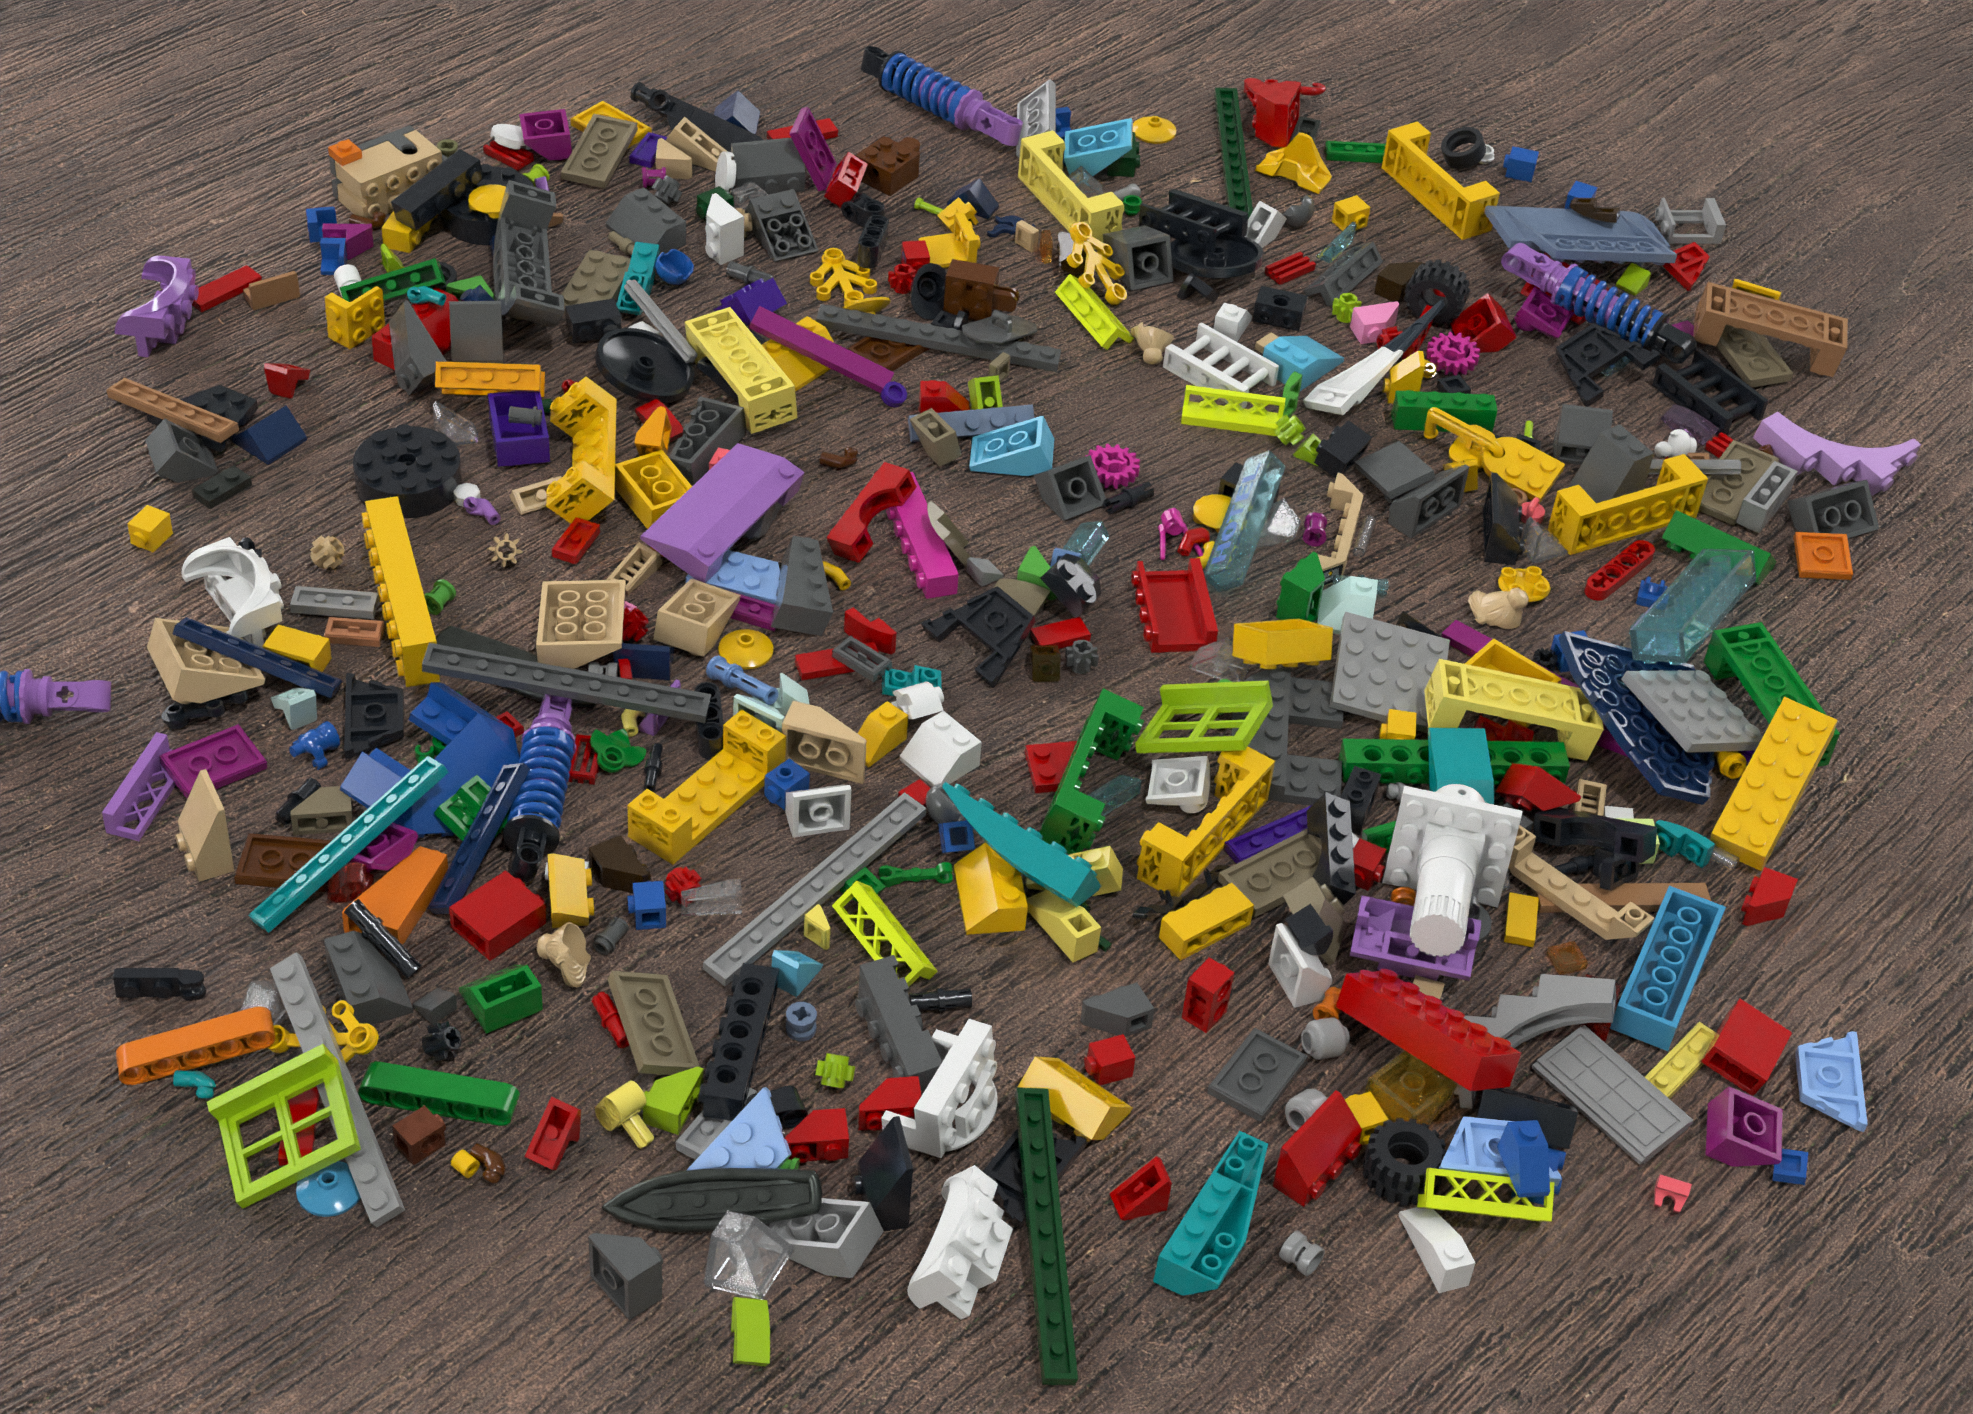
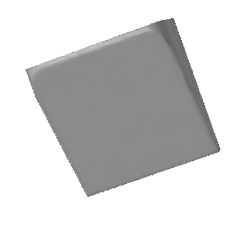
(982, 571)

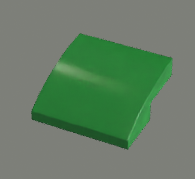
(463, 807)

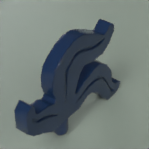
(1005, 225)

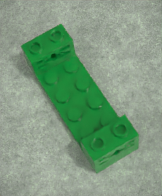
(1763, 671)
(1072, 813)

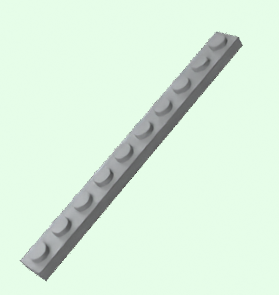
(814, 889)
(313, 1029)

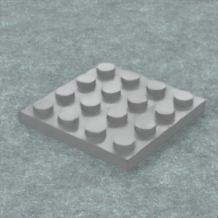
(1384, 668)
(1693, 710)

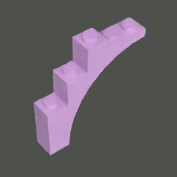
(1831, 459)

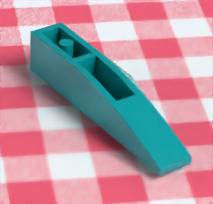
(1025, 851)
(1216, 1222)

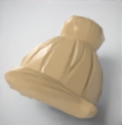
(1152, 342)
(1499, 607)
(567, 952)

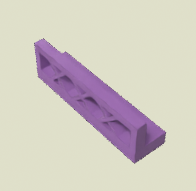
(137, 788)

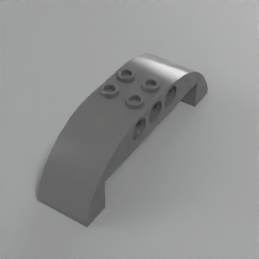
(522, 256)

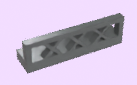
(1346, 273)

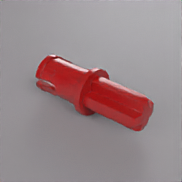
(610, 1018)

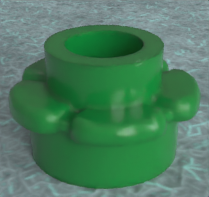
(1132, 205)

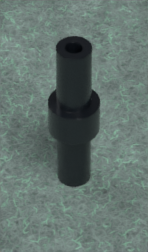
(653, 767)
(1576, 865)

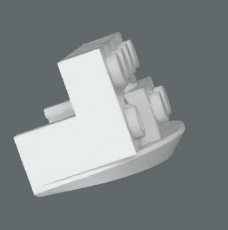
(964, 1061)

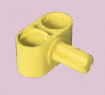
(622, 1109)

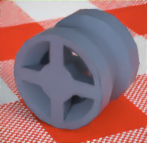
(806, 1027)

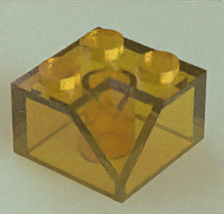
(1410, 1089)

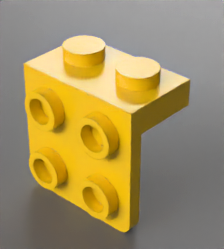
(958, 245)
(355, 320)

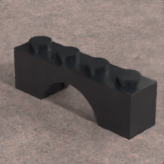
(1331, 821)
(1570, 827)

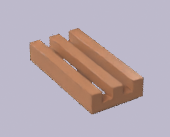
(354, 631)

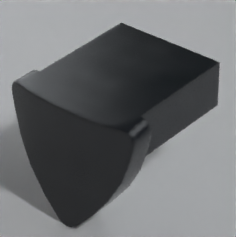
(1194, 284)
(950, 320)
(1310, 931)

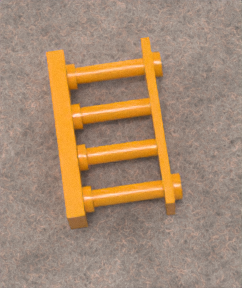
(486, 378)

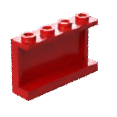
(1175, 608)

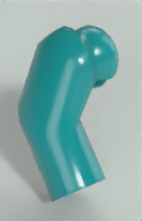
(424, 294)
(195, 1079)

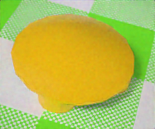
(487, 199)
(1211, 510)
(1526, 579)

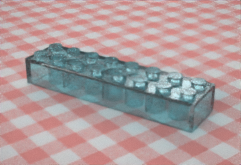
(1692, 606)

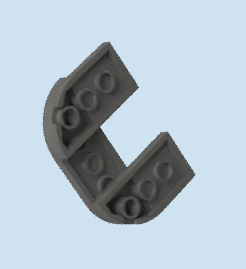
(1296, 702)

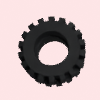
(1443, 278)
(1404, 1141)

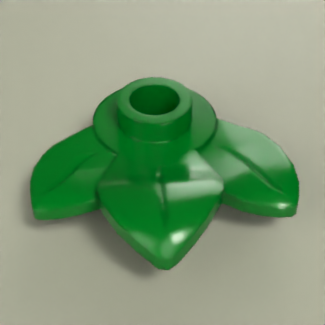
(615, 748)

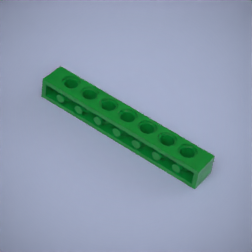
(1409, 759)

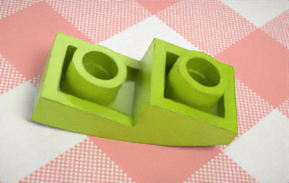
(751, 1331)

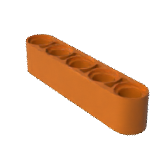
(195, 1045)

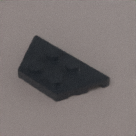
(371, 715)
(1007, 1172)

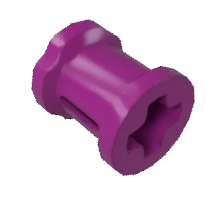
(652, 173)
(1315, 524)

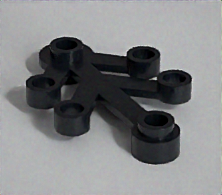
(179, 715)

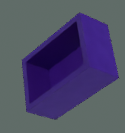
(517, 441)

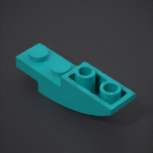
(643, 271)

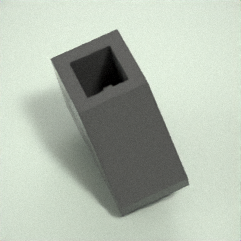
(1119, 1011)

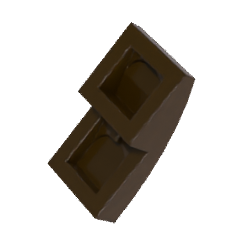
(1588, 208)

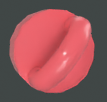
(1534, 510)

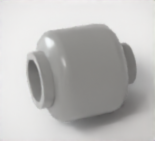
(1325, 1038)
(1302, 1107)

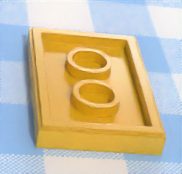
(602, 108)

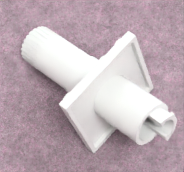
(1447, 851)

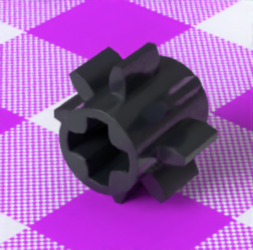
(441, 1041)

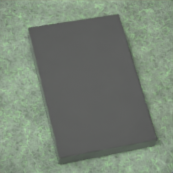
(1395, 469)
(1257, 1074)

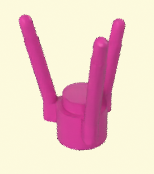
(1172, 524)

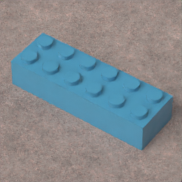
(1667, 968)

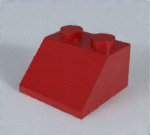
(1485, 324)
(1534, 789)

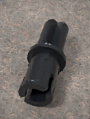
(294, 798)

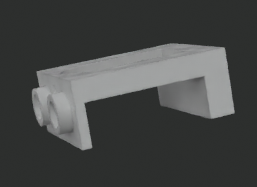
(1709, 216)

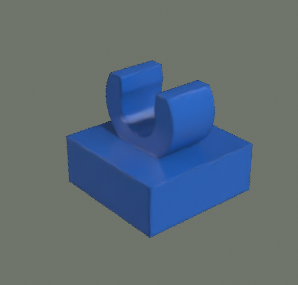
(1649, 592)

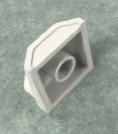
(1180, 783)

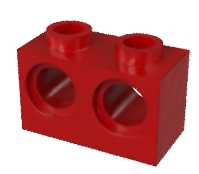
(845, 179)
(1207, 995)

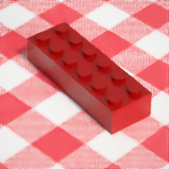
(1429, 1029)

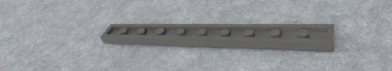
(935, 337)
(566, 682)

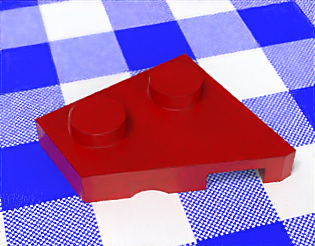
(1688, 264)
(1048, 764)

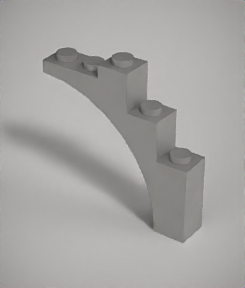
(1553, 1004)

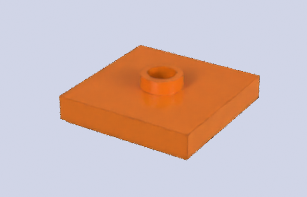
(1823, 555)

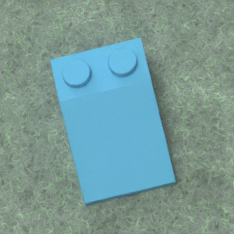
(1097, 145)
(1302, 356)
(1014, 449)

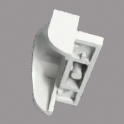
(249, 598)
(965, 1245)

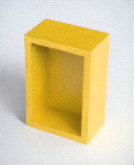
(1282, 643)
(1504, 659)

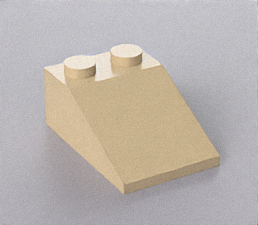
(695, 617)
(823, 743)
(204, 831)

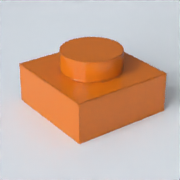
(345, 152)

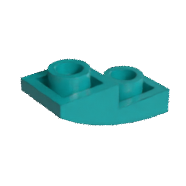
(899, 679)
(1681, 840)

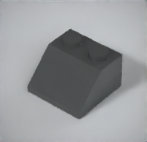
(179, 453)
(1071, 488)
(626, 1271)

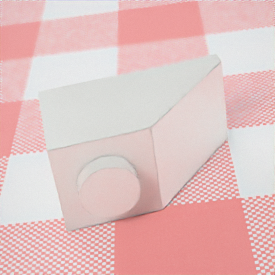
(1264, 224)
(1232, 321)

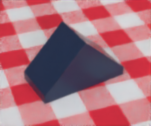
(979, 197)

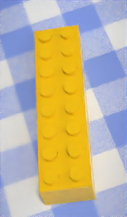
(399, 588)

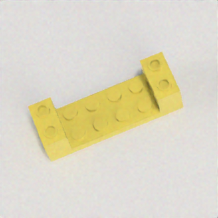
(1043, 175)
(746, 366)
(1465, 687)

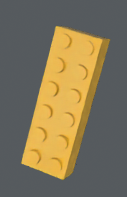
(1773, 783)

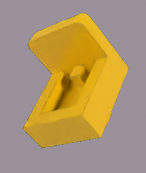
(957, 206)

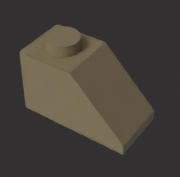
(936, 437)
(323, 812)

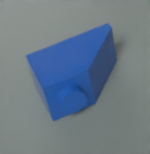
(1526, 1158)

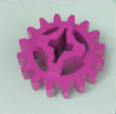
(1453, 353)
(1115, 465)

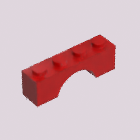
(886, 489)

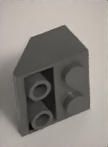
(1578, 431)

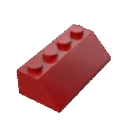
(435, 320)

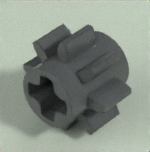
(667, 190)
(1081, 656)

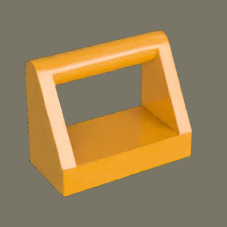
(654, 433)

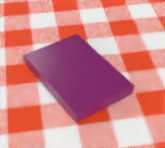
(813, 149)
(224, 755)

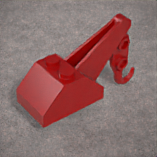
(1277, 107)

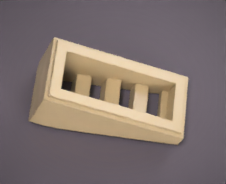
(638, 553)
(1592, 790)

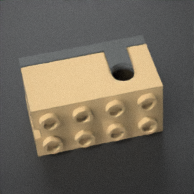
(384, 171)

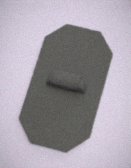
(999, 328)

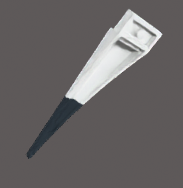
(1355, 383)

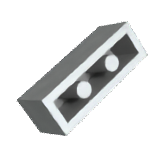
(1766, 497)

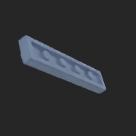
(980, 421)

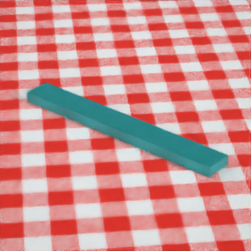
(348, 844)

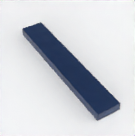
(257, 657)
(479, 837)

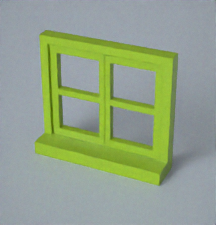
(1211, 700)
(274, 1090)

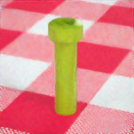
(920, 204)
(1528, 429)

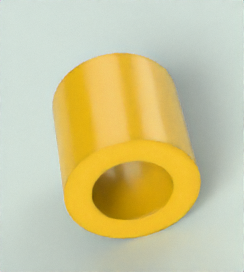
(465, 1163)

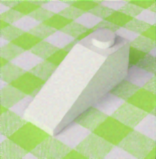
(1439, 1248)

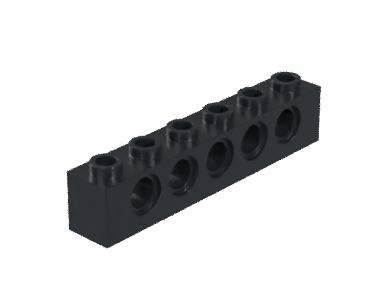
(740, 1042)

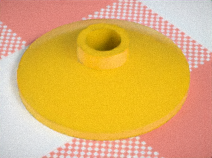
(1154, 130)
(869, 305)
(746, 648)

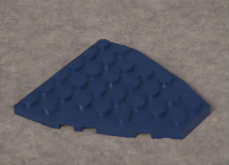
(1652, 749)

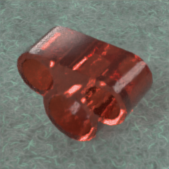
(349, 883)

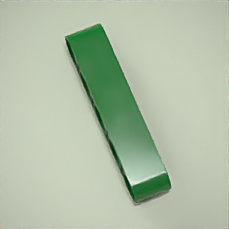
(439, 1092)

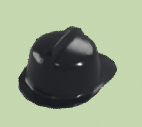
(928, 291)

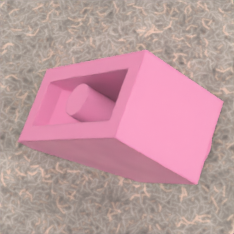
(1371, 319)

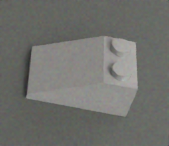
(834, 1239)

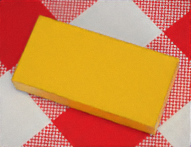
(1521, 919)

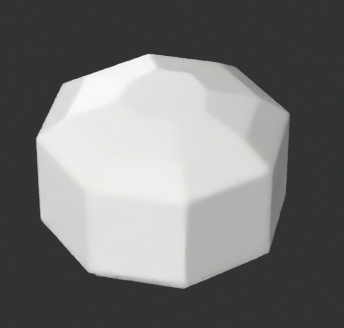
(465, 490)

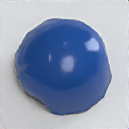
(674, 267)

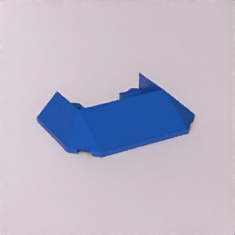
(474, 747)

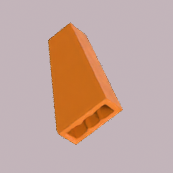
(403, 892)

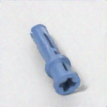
(763, 692)

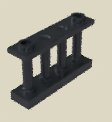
(1194, 219)
(1690, 396)

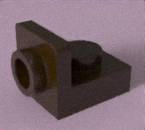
(1045, 663)

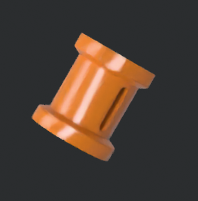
(1327, 1007)

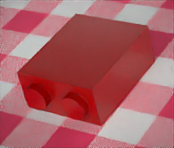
(498, 915)
(1746, 1047)

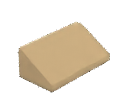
(531, 497)

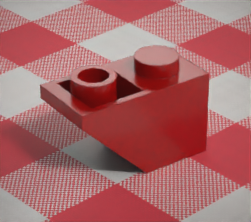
(1770, 897)
(894, 1095)
(820, 1136)

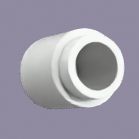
(346, 275)

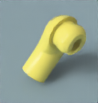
(629, 721)

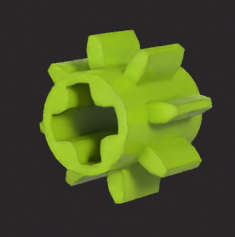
(1344, 307)
(1289, 430)
(835, 1070)

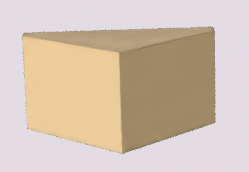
(677, 163)

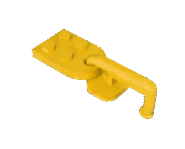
(1509, 457)

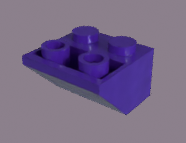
(749, 298)

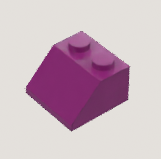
(547, 133)
(1743, 1130)

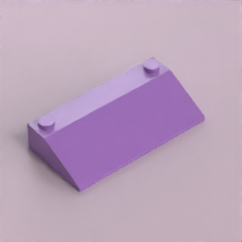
(722, 509)

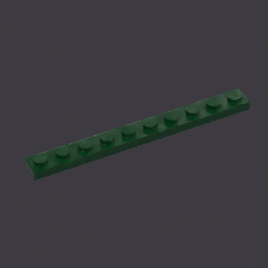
(1233, 150)
(1045, 1238)

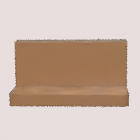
(272, 290)

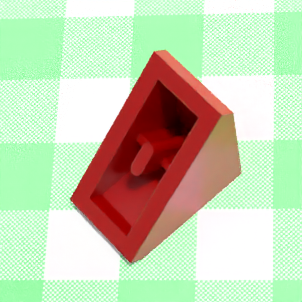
(1143, 1192)

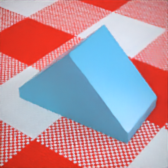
(794, 970)

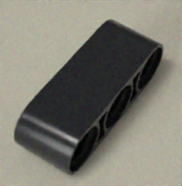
(872, 241)
(711, 732)

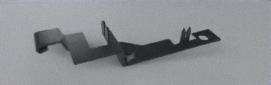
(1173, 901)

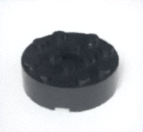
(473, 225)
(410, 464)

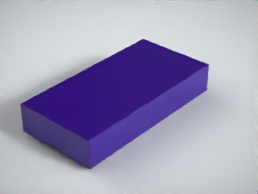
(646, 150)

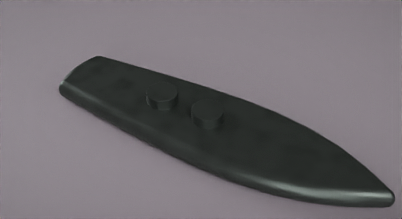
(464, 639)
(701, 1197)

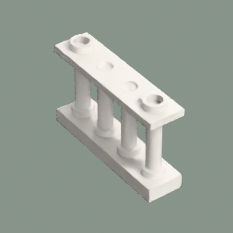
(1204, 375)

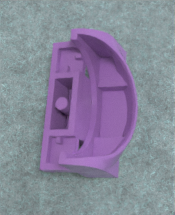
(167, 312)
(1384, 937)

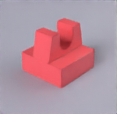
(1671, 1188)

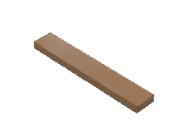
(172, 409)
(1644, 895)

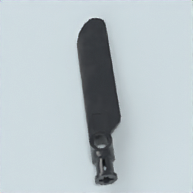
(675, 110)

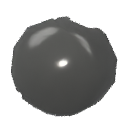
(1300, 214)
(941, 807)

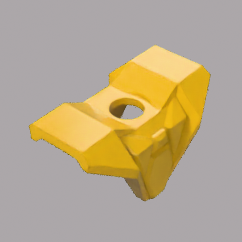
(1298, 162)

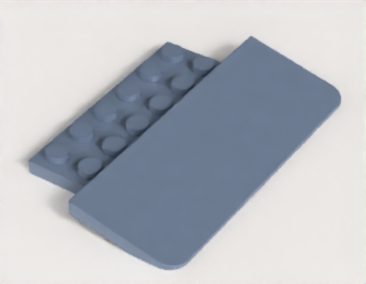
(1579, 238)

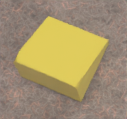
(817, 927)

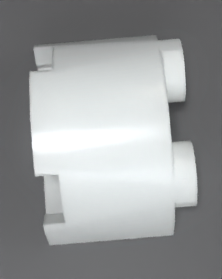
(919, 700)

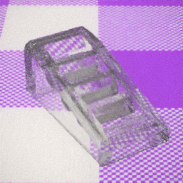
(721, 898)

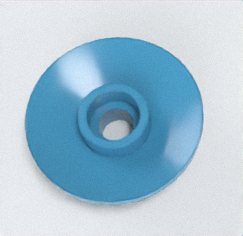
(328, 1198)

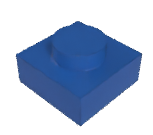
(1792, 1167)

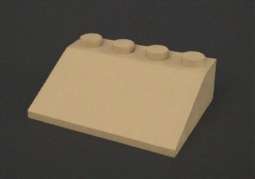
(579, 621)
(195, 671)

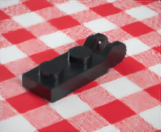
(159, 983)

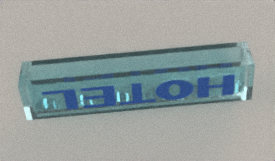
(1244, 521)

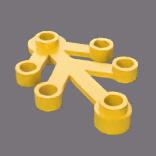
(1083, 239)
(835, 260)
(351, 1040)

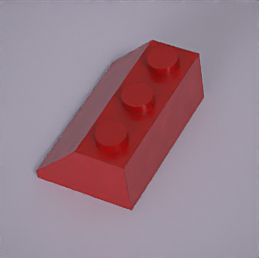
(1318, 1151)

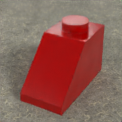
(940, 397)

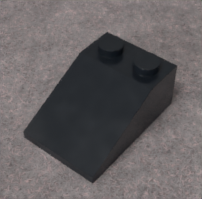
(886, 1177)

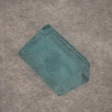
(1338, 244)
(1088, 540)
(1117, 792)

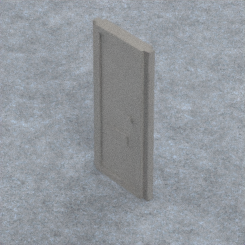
(1612, 1094)

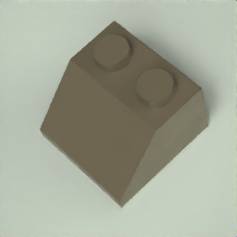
(1326, 906)

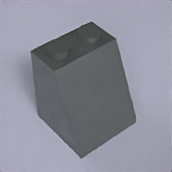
(1143, 255)
(1614, 466)

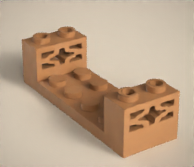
(1765, 316)

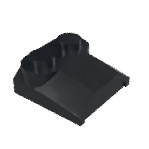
(1073, 583)

